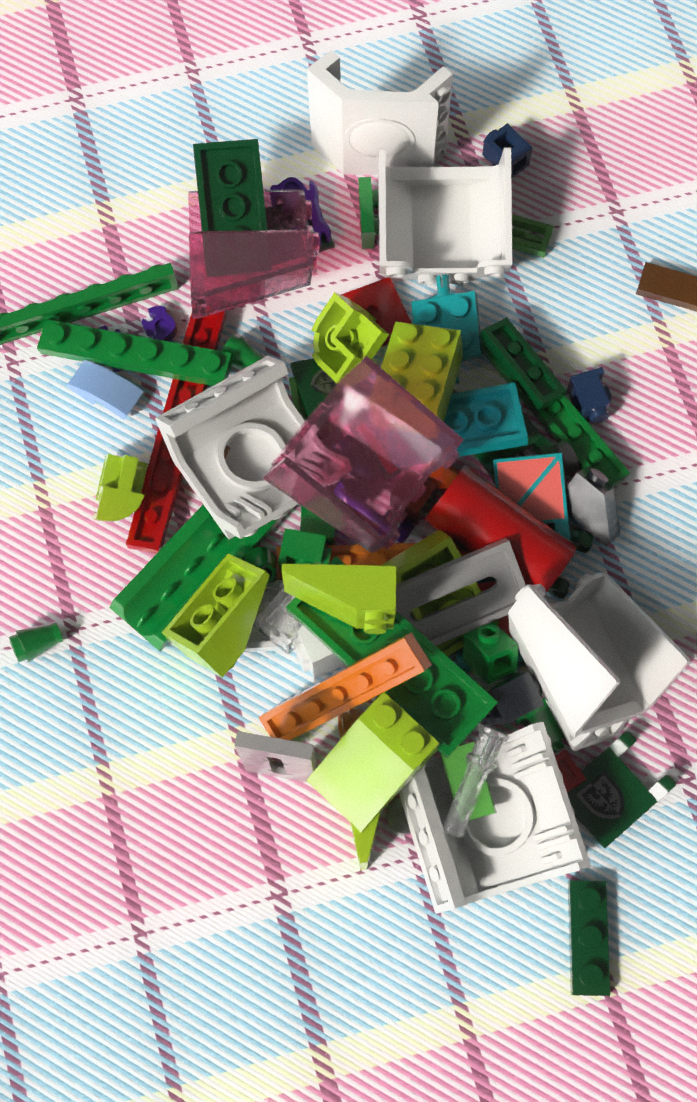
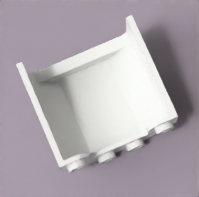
(445, 221)
(593, 656)

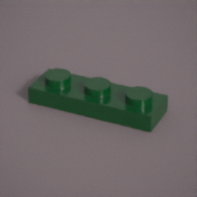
(522, 364)
(588, 938)

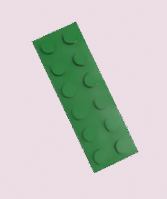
(438, 699)

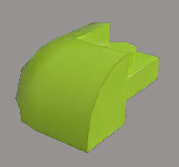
(345, 336)
(119, 487)

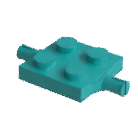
(452, 312)

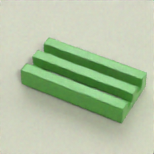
(530, 242)

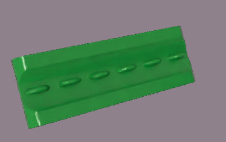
(178, 572)

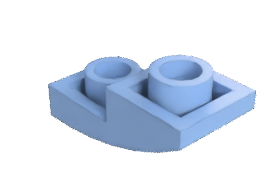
(106, 387)

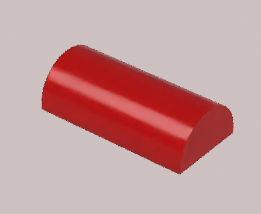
(481, 514)

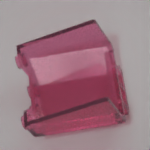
(252, 265)
(364, 456)

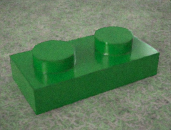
(367, 202)

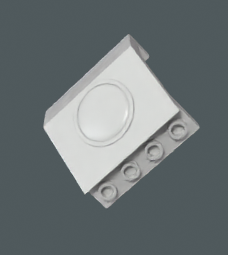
(354, 124)
(257, 422)
(518, 846)

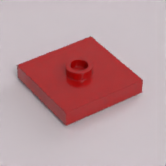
(381, 302)

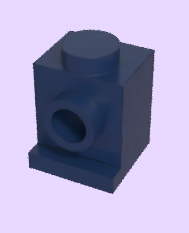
(505, 138)
(590, 395)

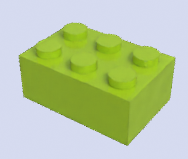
(425, 363)

